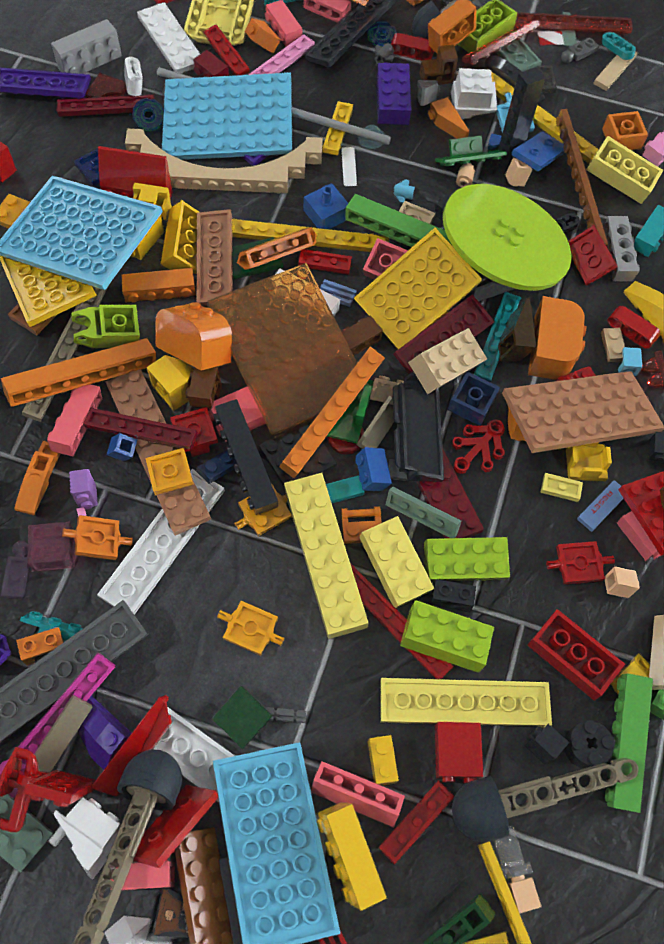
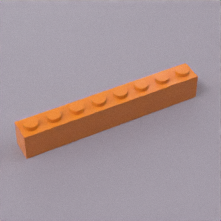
(77, 372)
(331, 412)

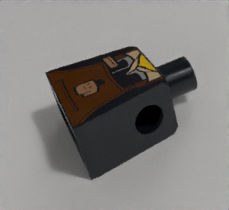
(168, 918)

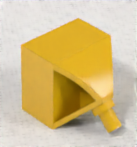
(170, 380)

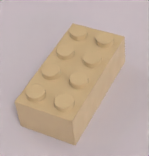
(447, 360)

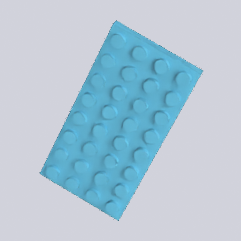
(275, 848)

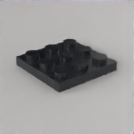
(278, 448)

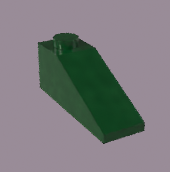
(464, 923)

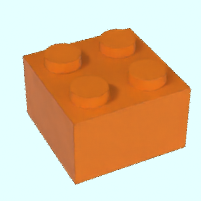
(626, 129)

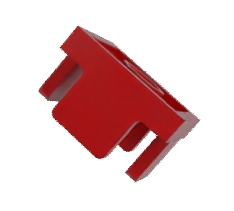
(200, 421)

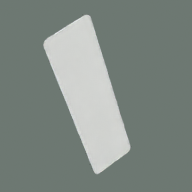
(349, 166)

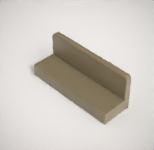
(378, 426)

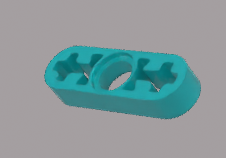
(618, 46)

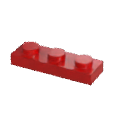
(325, 261)

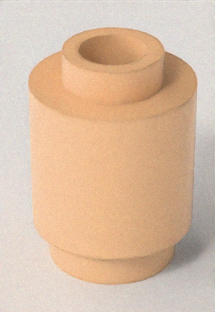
(465, 175)

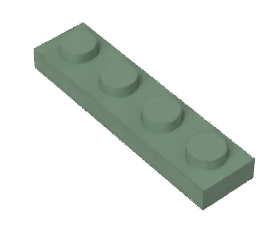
(423, 512)

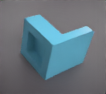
(631, 360)

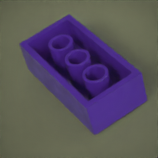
(393, 93)

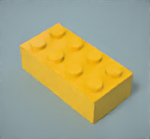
(351, 856)

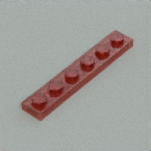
(504, 40)

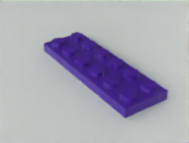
(44, 82)

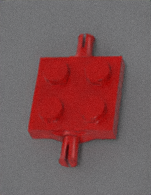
(580, 562)

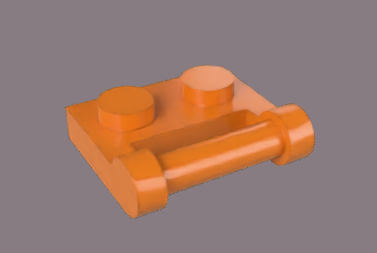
(353, 530)

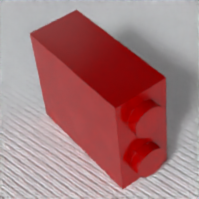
(458, 751)

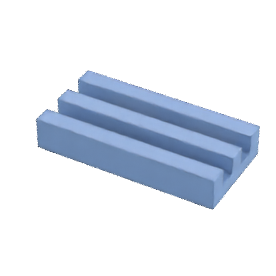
(339, 290)

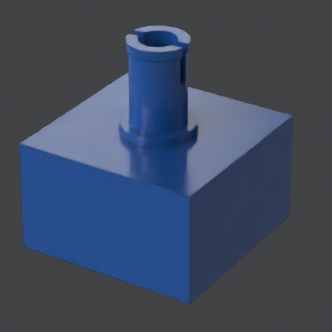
(325, 207)

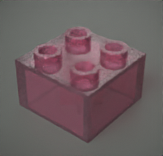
(48, 548)

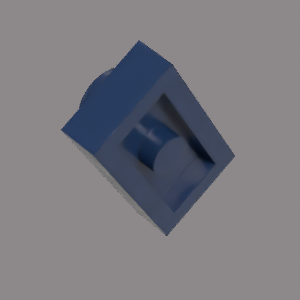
(216, 467)

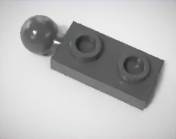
(580, 50)

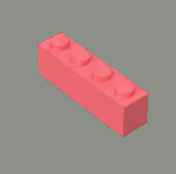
(69, 426)
(364, 795)

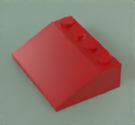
(123, 168)

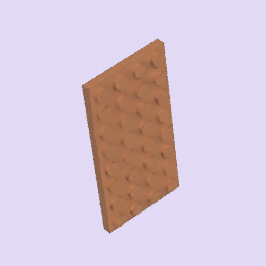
(582, 411)

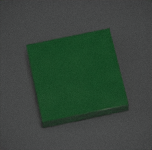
(242, 717)

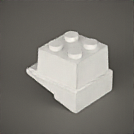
(473, 93)
(89, 832)

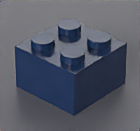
(473, 398)

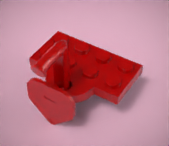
(37, 785)

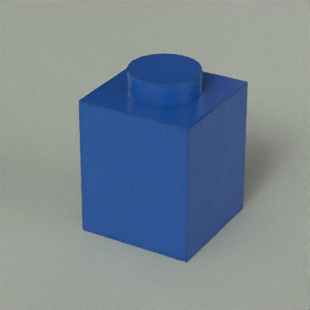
(121, 447)

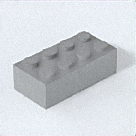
(87, 48)

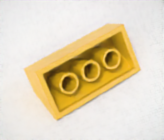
(181, 238)

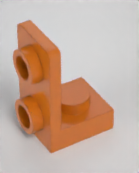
(38, 644)

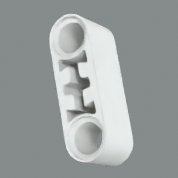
(133, 76)

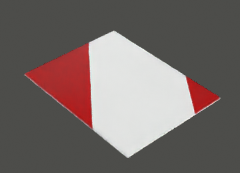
(550, 38)

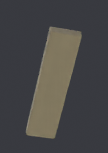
(61, 733)

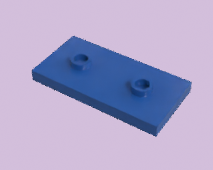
(539, 151)

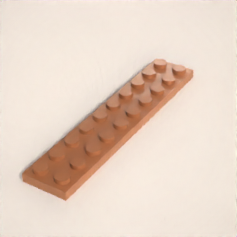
(134, 398)

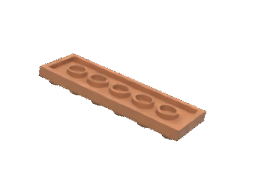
(214, 255)

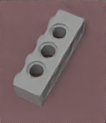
(621, 247)

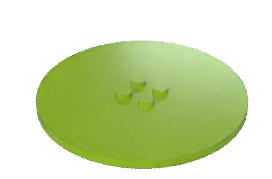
(506, 237)

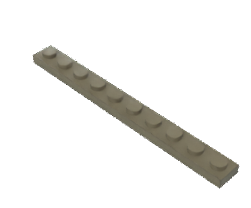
(63, 351)

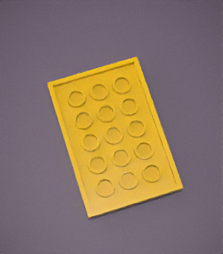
(418, 288)
(43, 292)

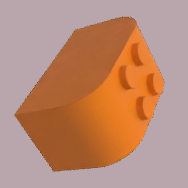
(194, 335)
(559, 338)

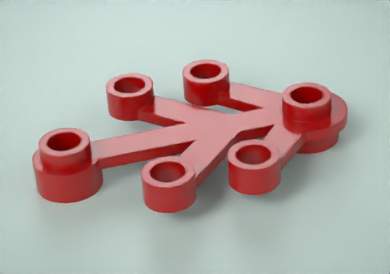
(480, 444)

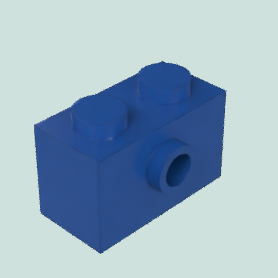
(373, 469)

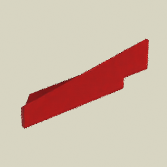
(142, 738)

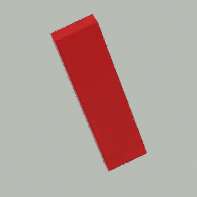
(226, 51)
(416, 822)

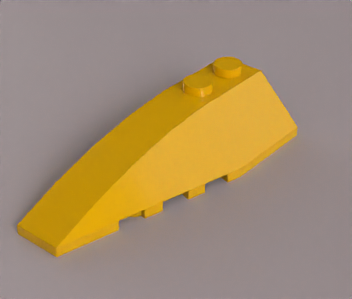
(649, 302)

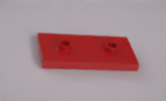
(174, 825)

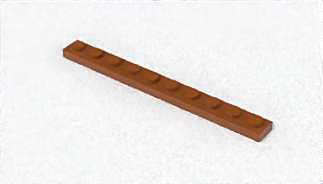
(579, 173)

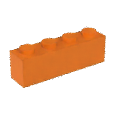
(158, 285)

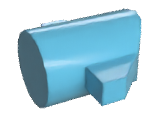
(403, 191)

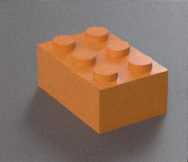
(452, 25)

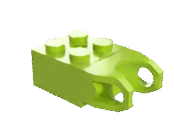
(107, 326)

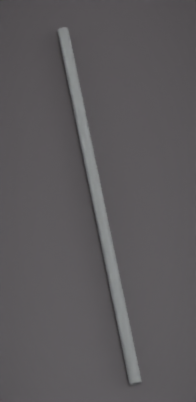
(307, 115)

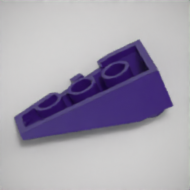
(102, 734)

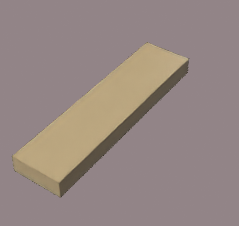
(612, 72)
(657, 654)

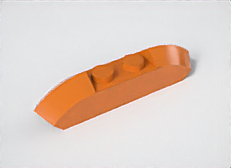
(277, 248)

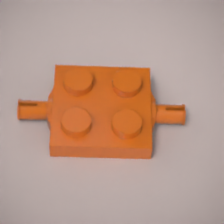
(97, 537)

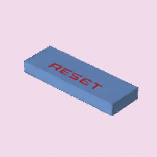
(601, 506)

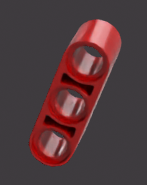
(412, 47)
(634, 327)

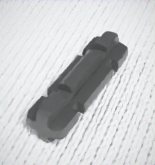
(287, 715)

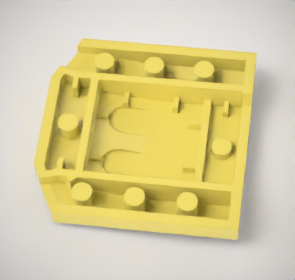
(229, 15)

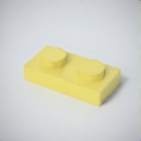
(561, 487)

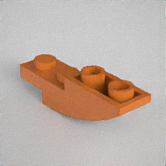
(36, 479)

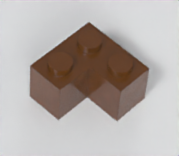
(442, 68)
(204, 387)

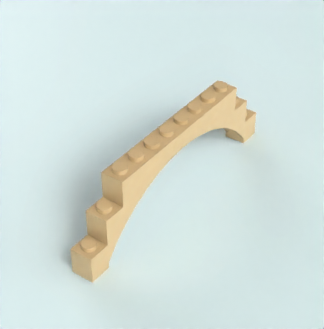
(259, 178)

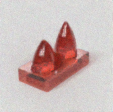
(653, 365)

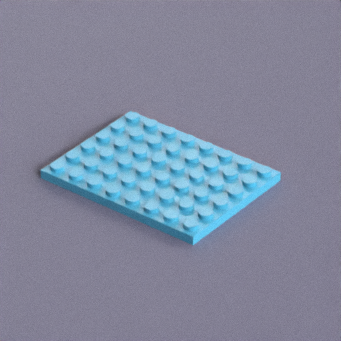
(228, 116)
(79, 231)

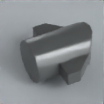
(384, 53)

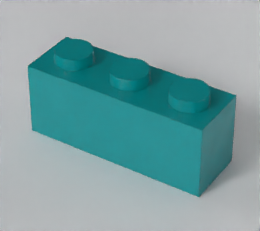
(651, 233)

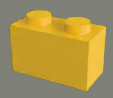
(383, 760)

